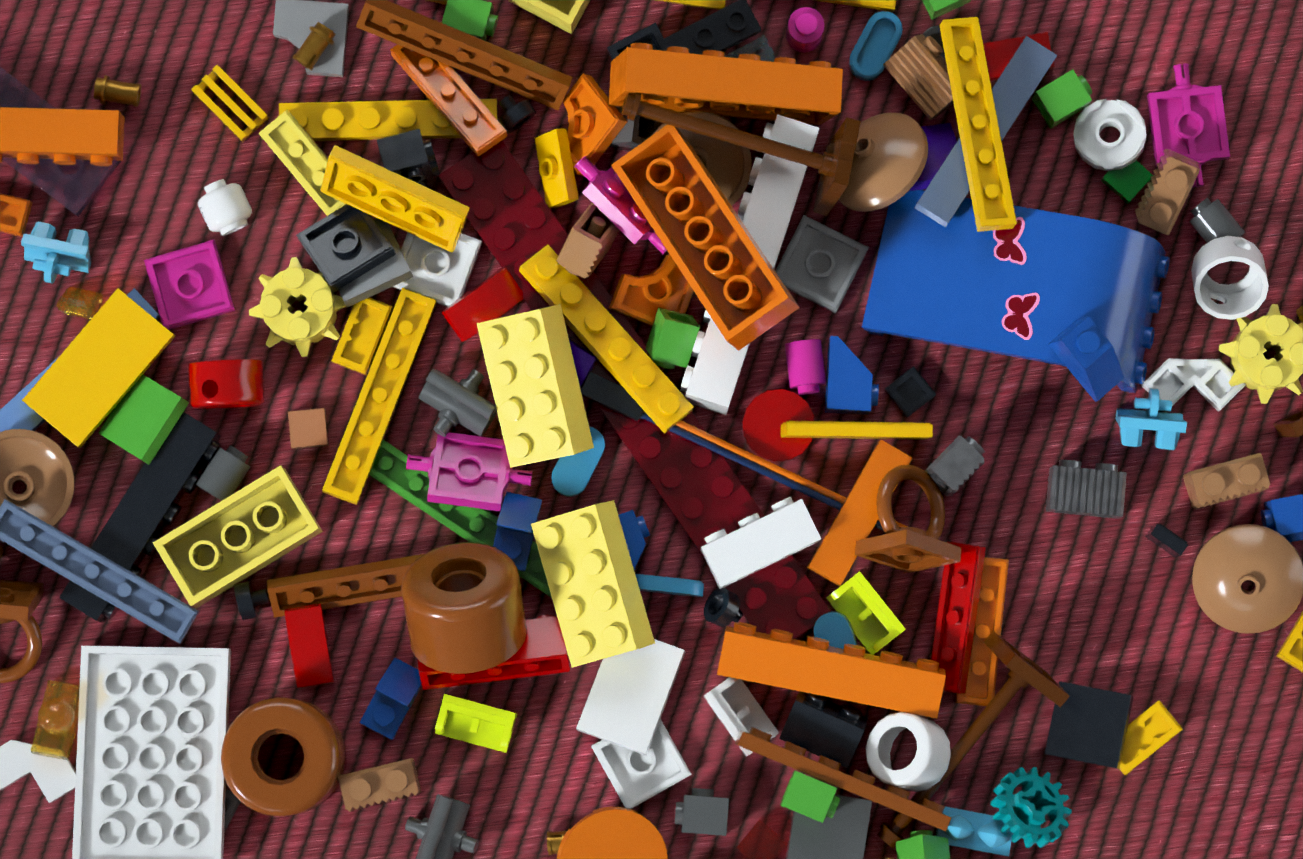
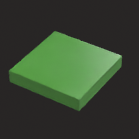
(144, 419)

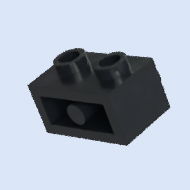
(410, 157)
(824, 727)

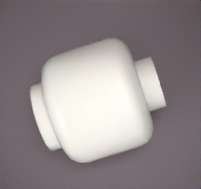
(224, 207)

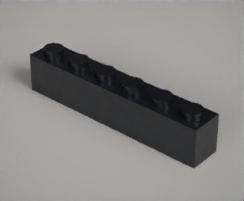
(148, 507)

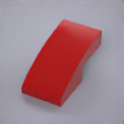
(484, 303)
(309, 645)

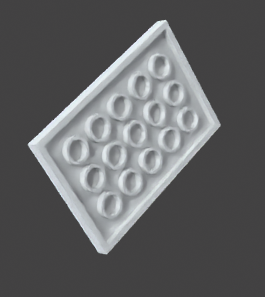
(151, 753)

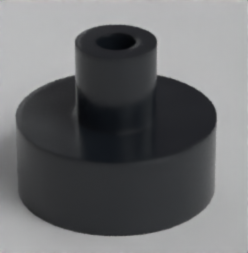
(515, 114)
(249, 600)
(722, 607)

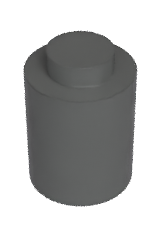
(1214, 221)
(224, 473)

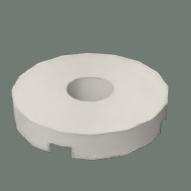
(1110, 155)

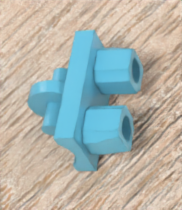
(54, 255)
(1166, 424)

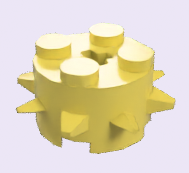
(298, 328)
(1248, 360)

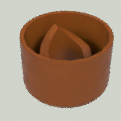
(464, 608)
(321, 765)

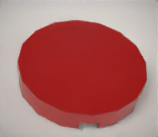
(764, 420)

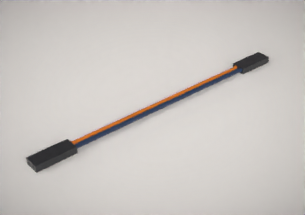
(618, 399)

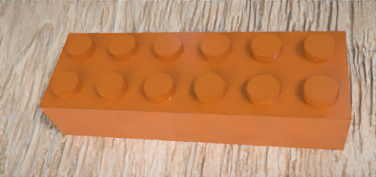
(726, 84)
(705, 236)

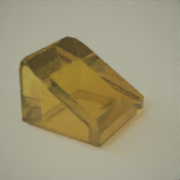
(80, 302)

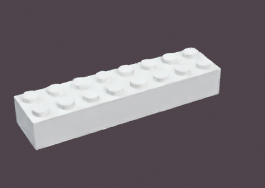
(766, 217)

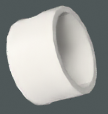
(1238, 298)
(930, 759)

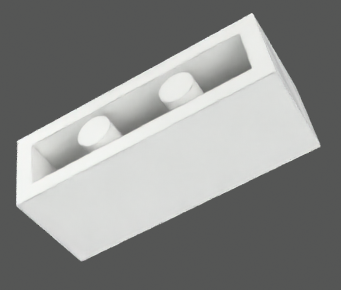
(759, 542)

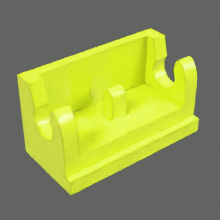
(867, 612)
(475, 723)

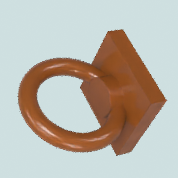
(909, 547)
(18, 603)

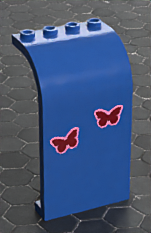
(1016, 285)

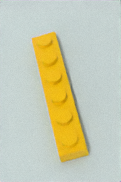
(373, 119)
(977, 124)
(607, 339)
(379, 396)

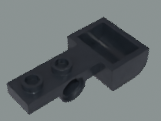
(714, 32)

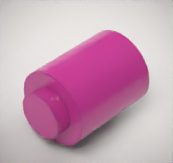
(805, 29)
(805, 365)

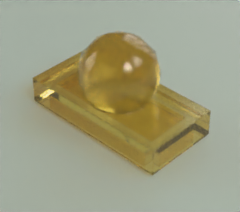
(57, 721)

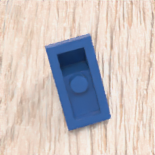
(514, 528)
(392, 699)

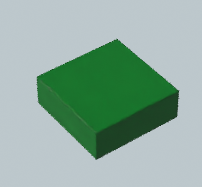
(1127, 181)

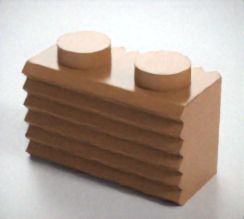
(923, 74)
(1167, 191)
(587, 242)
(1226, 481)
(379, 784)

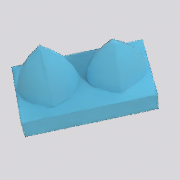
(976, 832)

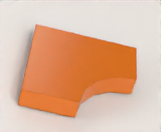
(590, 120)
(644, 294)

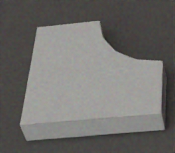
(293, 23)

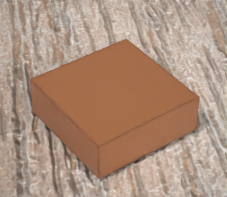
(308, 428)

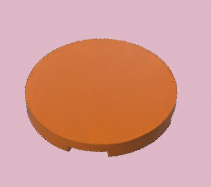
(613, 835)

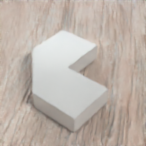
(1207, 376)
(52, 775)

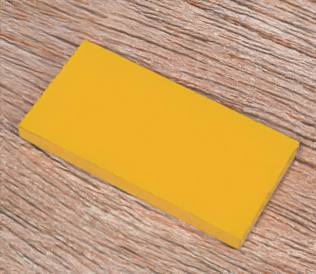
(394, 199)
(98, 368)

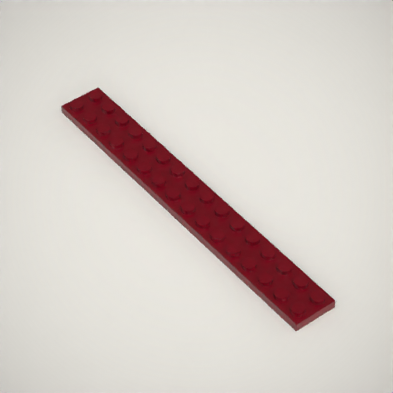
(687, 476)

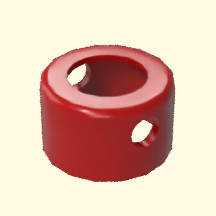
(226, 384)

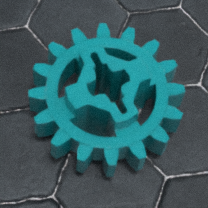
(1031, 807)

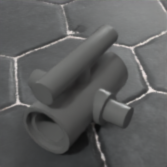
(458, 402)
(443, 830)

